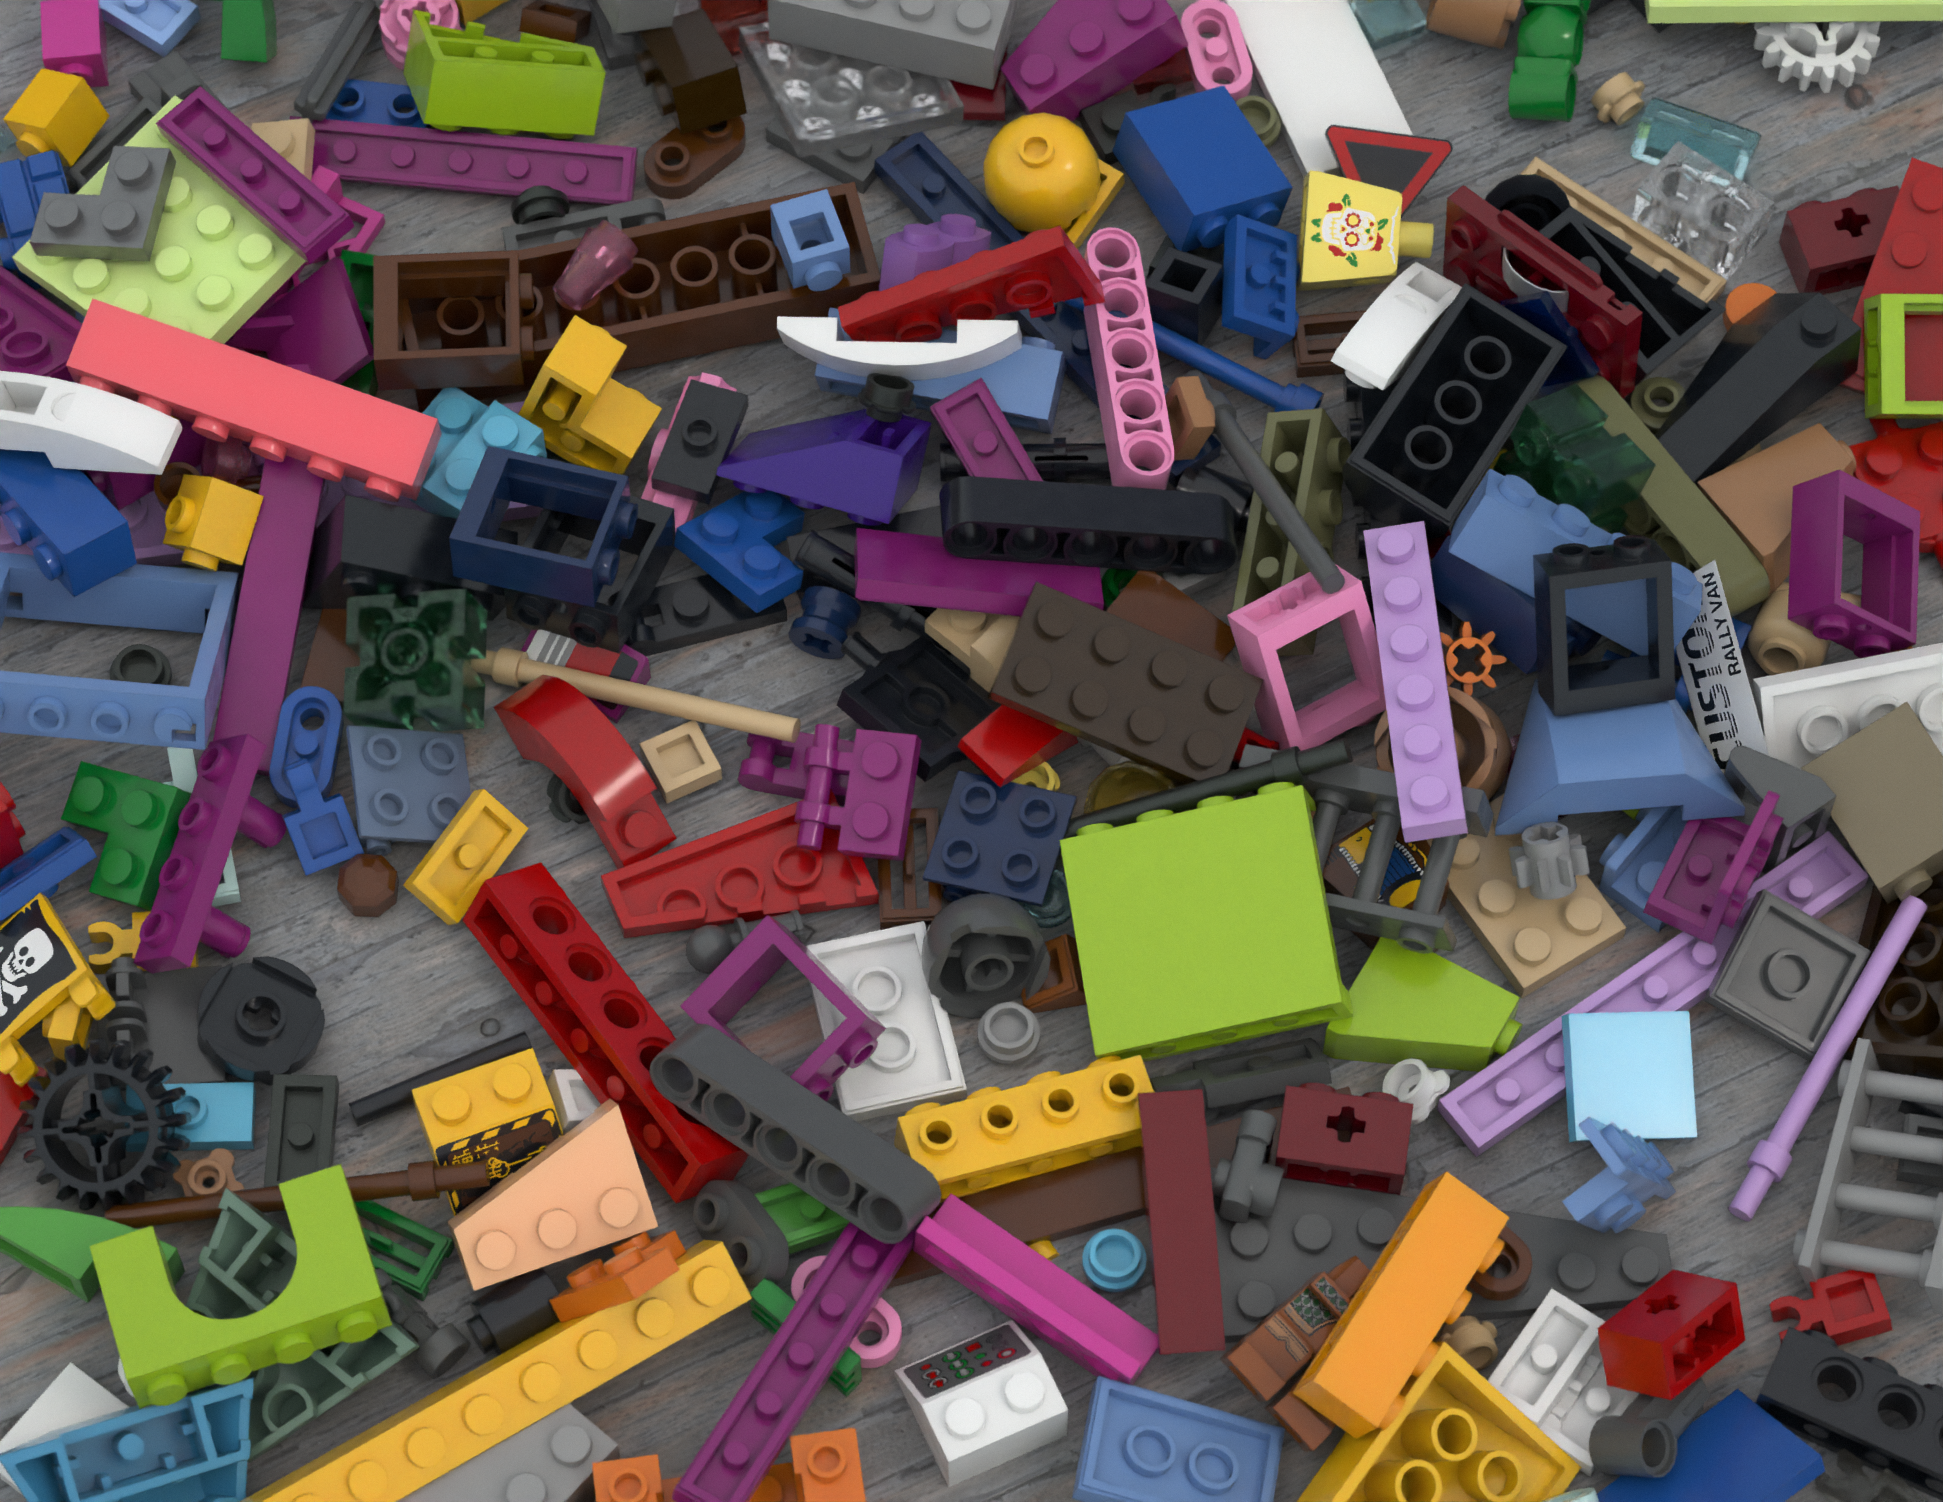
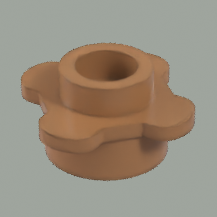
(216, 1166)

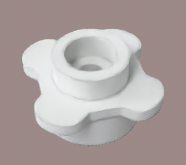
(1417, 1085)

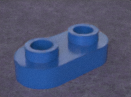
(376, 104)
(296, 743)

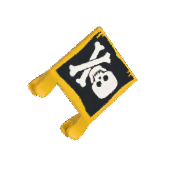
(36, 975)

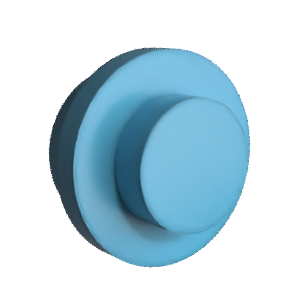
(1114, 1260)

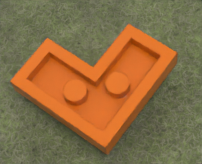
(634, 1270)

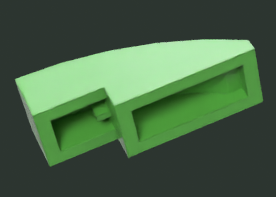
(58, 1245)

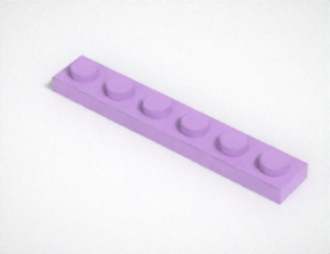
(1415, 682)

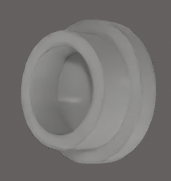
(1008, 1033)

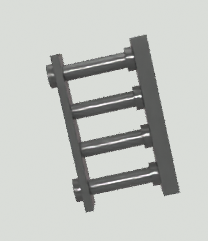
(1376, 794)

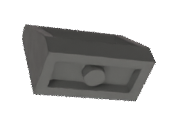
(1803, 799)

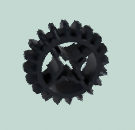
(106, 1101)

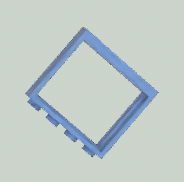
(121, 709)

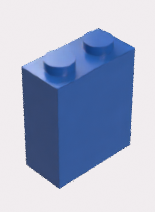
(1200, 167)

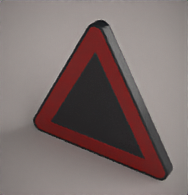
(1387, 159)

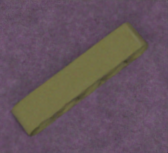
(1678, 513)

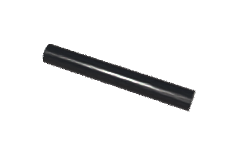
(400, 1094)

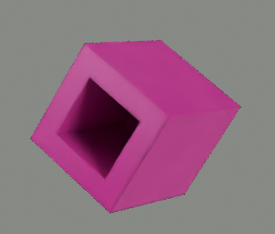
(75, 39)

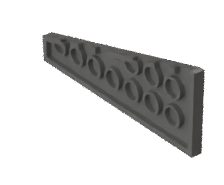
(1326, 1224)

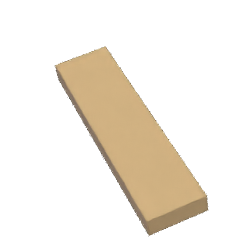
(1646, 244)

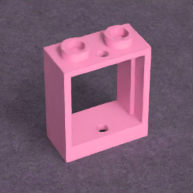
(1288, 615)

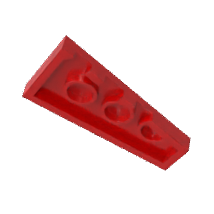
(1911, 263)
(990, 283)
(737, 874)

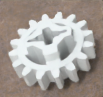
(1812, 49)

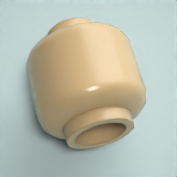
(1780, 643)

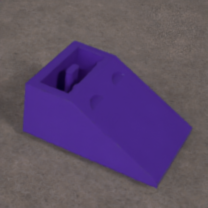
(835, 463)

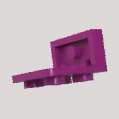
(1713, 871)

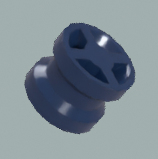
(824, 622)

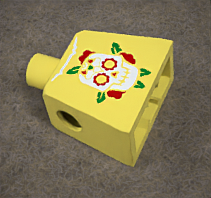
(1354, 233)

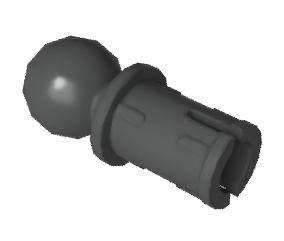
(712, 944)

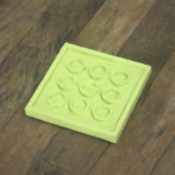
(207, 262)

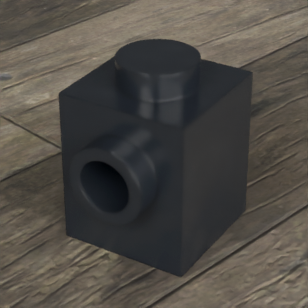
(1186, 294)

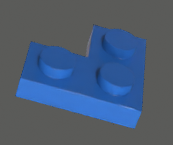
(738, 545)

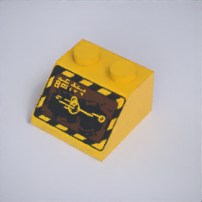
(489, 1115)

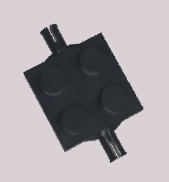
(918, 695)

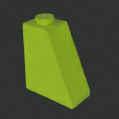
(1423, 1011)

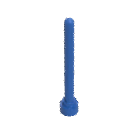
(1226, 370)

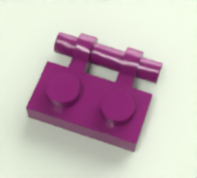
(877, 793)

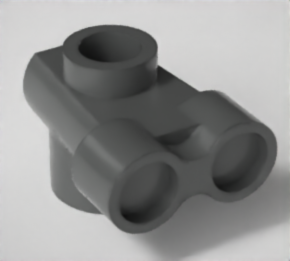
(1248, 1181)

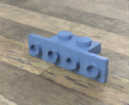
(1632, 1177)

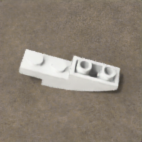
(1395, 327)
(83, 426)

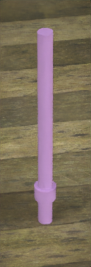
(1772, 1156)

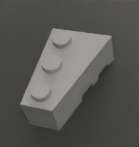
(535, 1465)

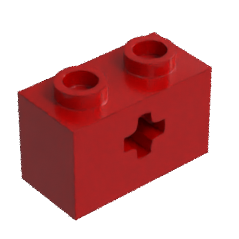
(1671, 1334)

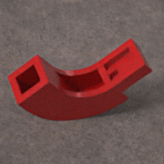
(585, 750)

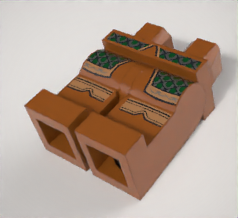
(1287, 1341)

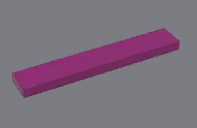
(473, 161)
(270, 604)
(793, 1369)

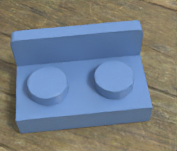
(1638, 860)

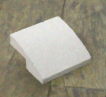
(1560, 1376)

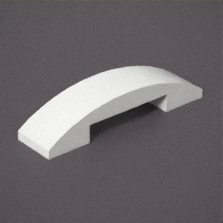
(977, 346)

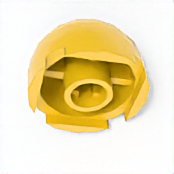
(1041, 172)

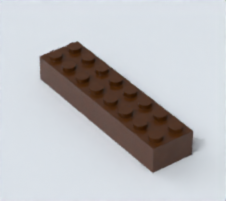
(691, 292)

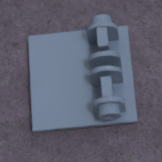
(405, 784)

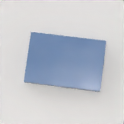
(1172, 1450)

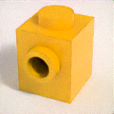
(56, 115)
(211, 521)

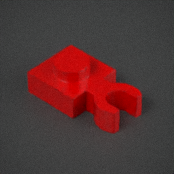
(1842, 1306)

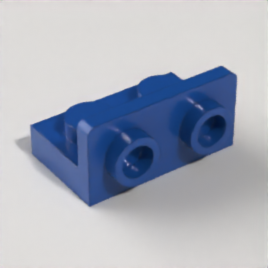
(1260, 283)

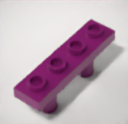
(191, 874)

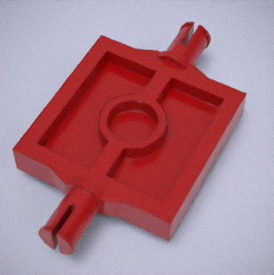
(1910, 469)

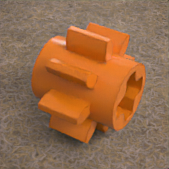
(1483, 659)

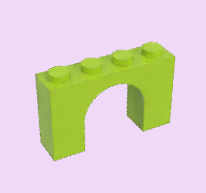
(177, 1351)

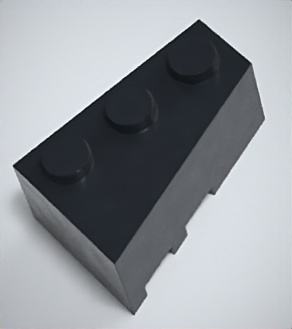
(388, 550)

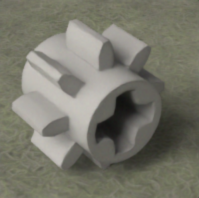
(1549, 860)

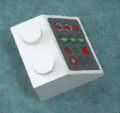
(984, 1402)

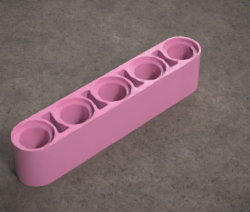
(1130, 343)

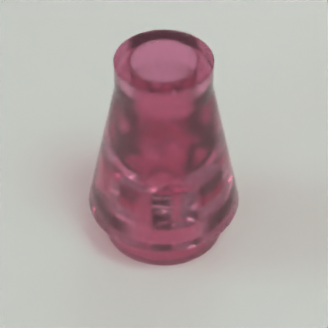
(596, 263)

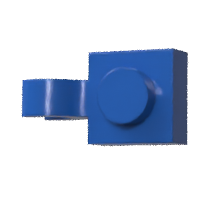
(320, 827)

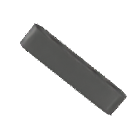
(795, 1133)

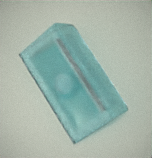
(1715, 139)

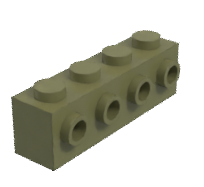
(1308, 462)

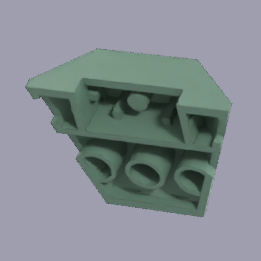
(245, 1272)

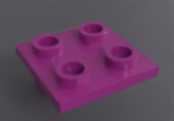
(313, 327)

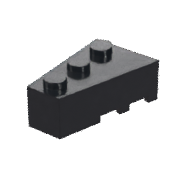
(1669, 311)

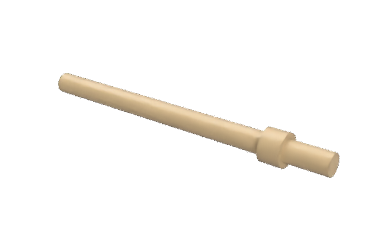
(515, 668)

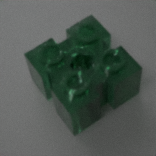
(1574, 458)
(416, 661)

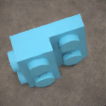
(466, 433)

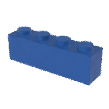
(63, 521)

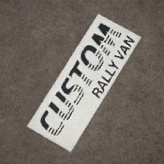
(1717, 676)

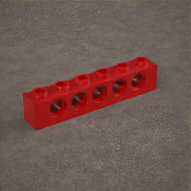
(596, 1021)

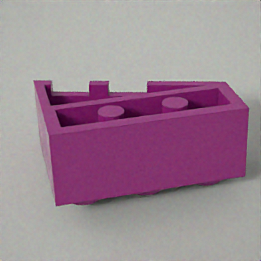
(1090, 53)

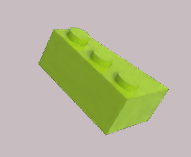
(502, 83)

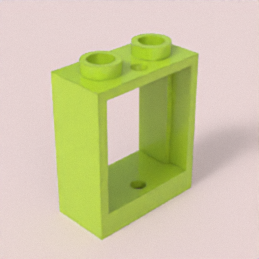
(1886, 355)

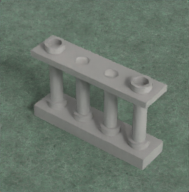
(1816, 1246)

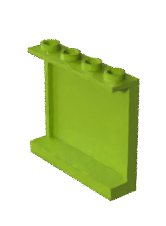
(1203, 925)

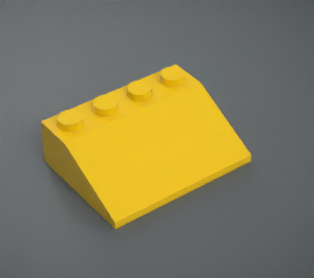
(1446, 1445)

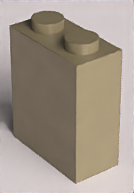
(1889, 801)

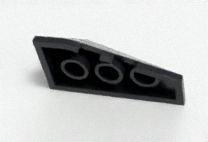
(1760, 379)

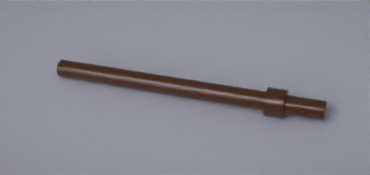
(421, 1181)

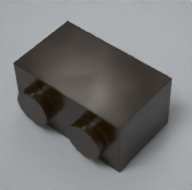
(690, 72)

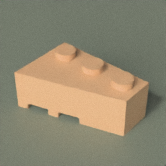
(557, 1205)

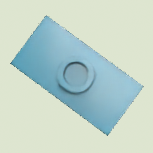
(220, 1116)

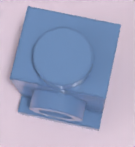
(810, 240)

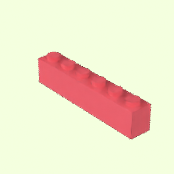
(256, 401)

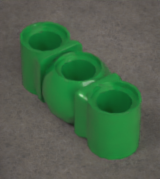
(1548, 52)

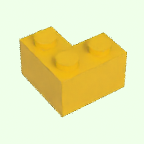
(585, 410)

